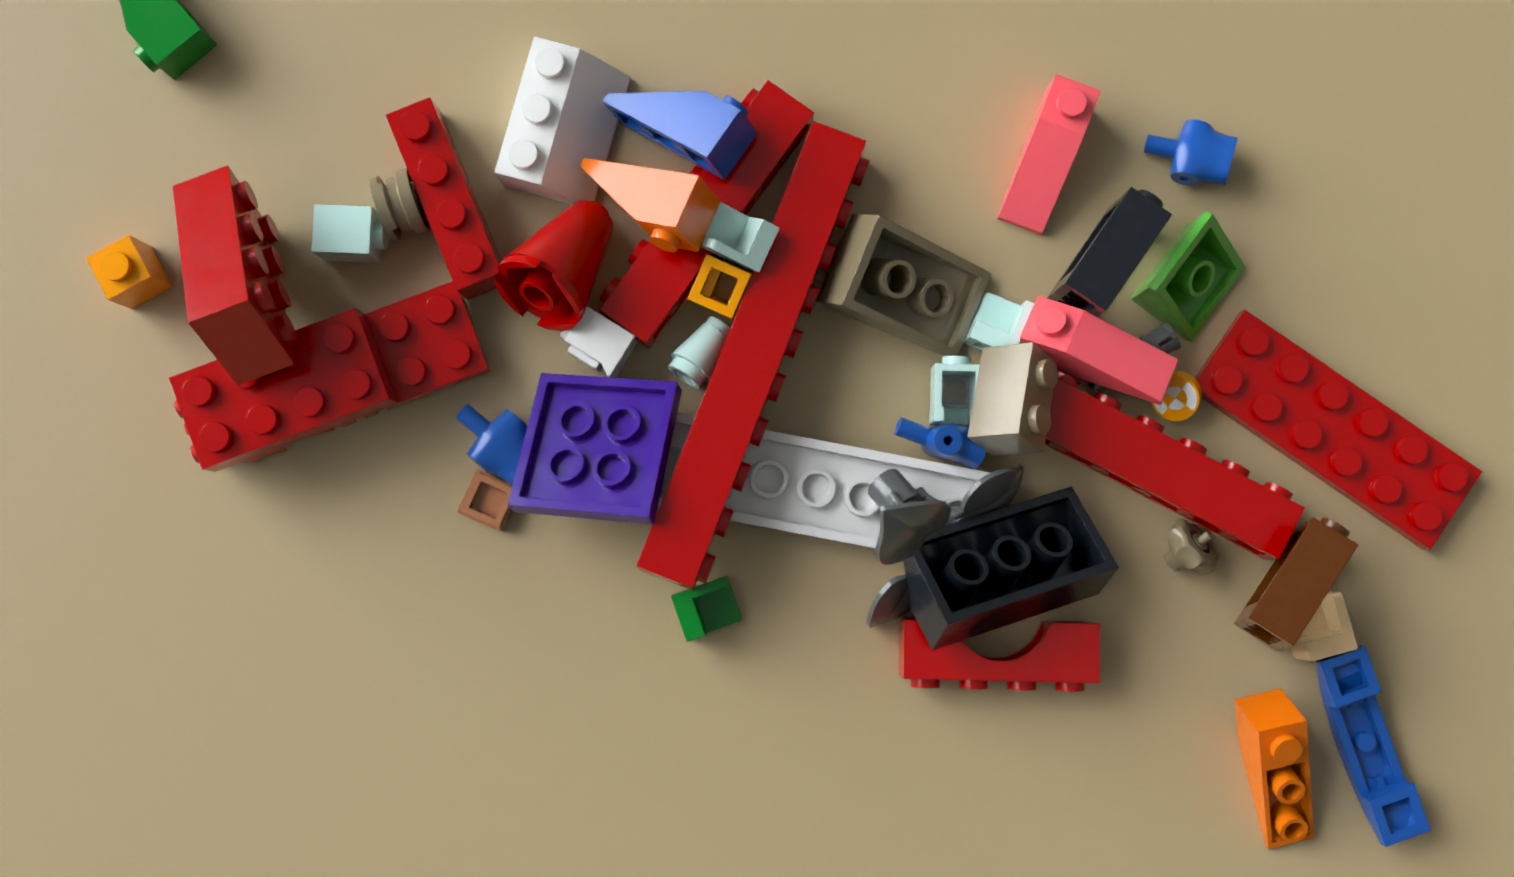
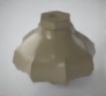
(1190, 548)

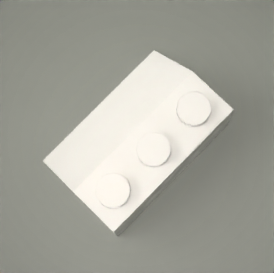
(559, 123)

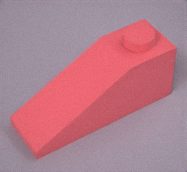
(1048, 153)
(1099, 351)

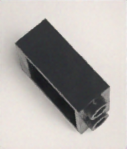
(1111, 252)

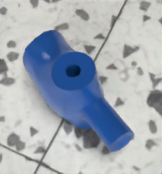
(1197, 154)
(498, 441)
(943, 442)

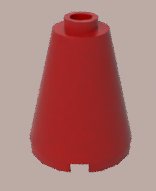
(557, 266)

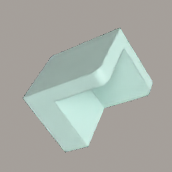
(739, 238)
(997, 322)

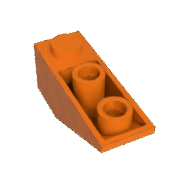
(1277, 765)

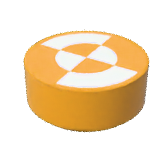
(1181, 398)

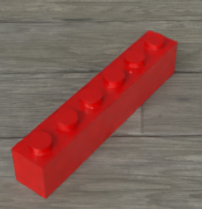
(663, 279)
(1171, 471)

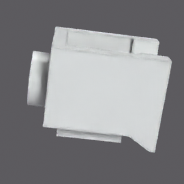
(600, 343)

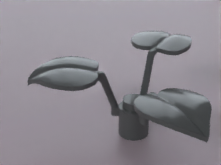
(914, 516)

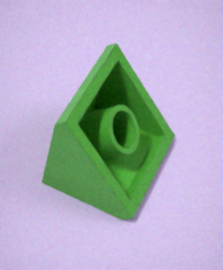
(1191, 277)

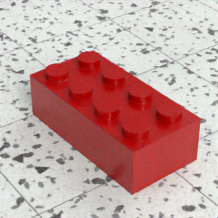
(233, 275)

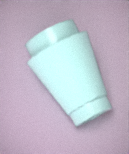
(698, 355)

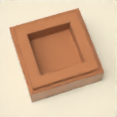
(487, 500)

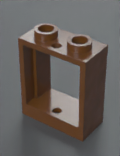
(1297, 583)

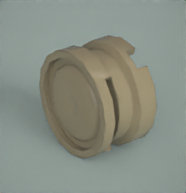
(398, 205)

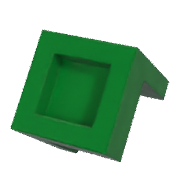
(706, 608)

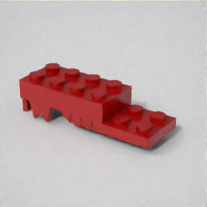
(340, 373)

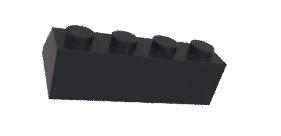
(1006, 567)

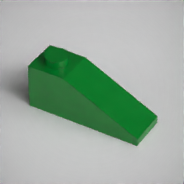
(165, 35)

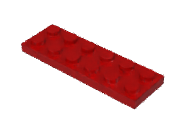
(1335, 430)

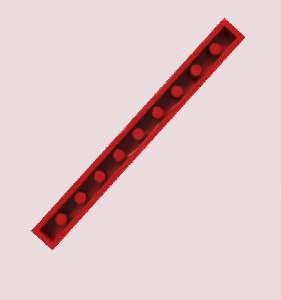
(751, 359)

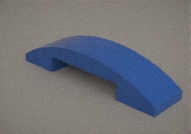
(1366, 748)

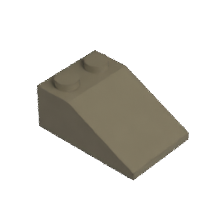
(903, 284)

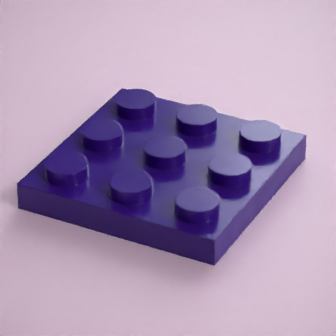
(596, 448)

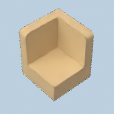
(1327, 632)

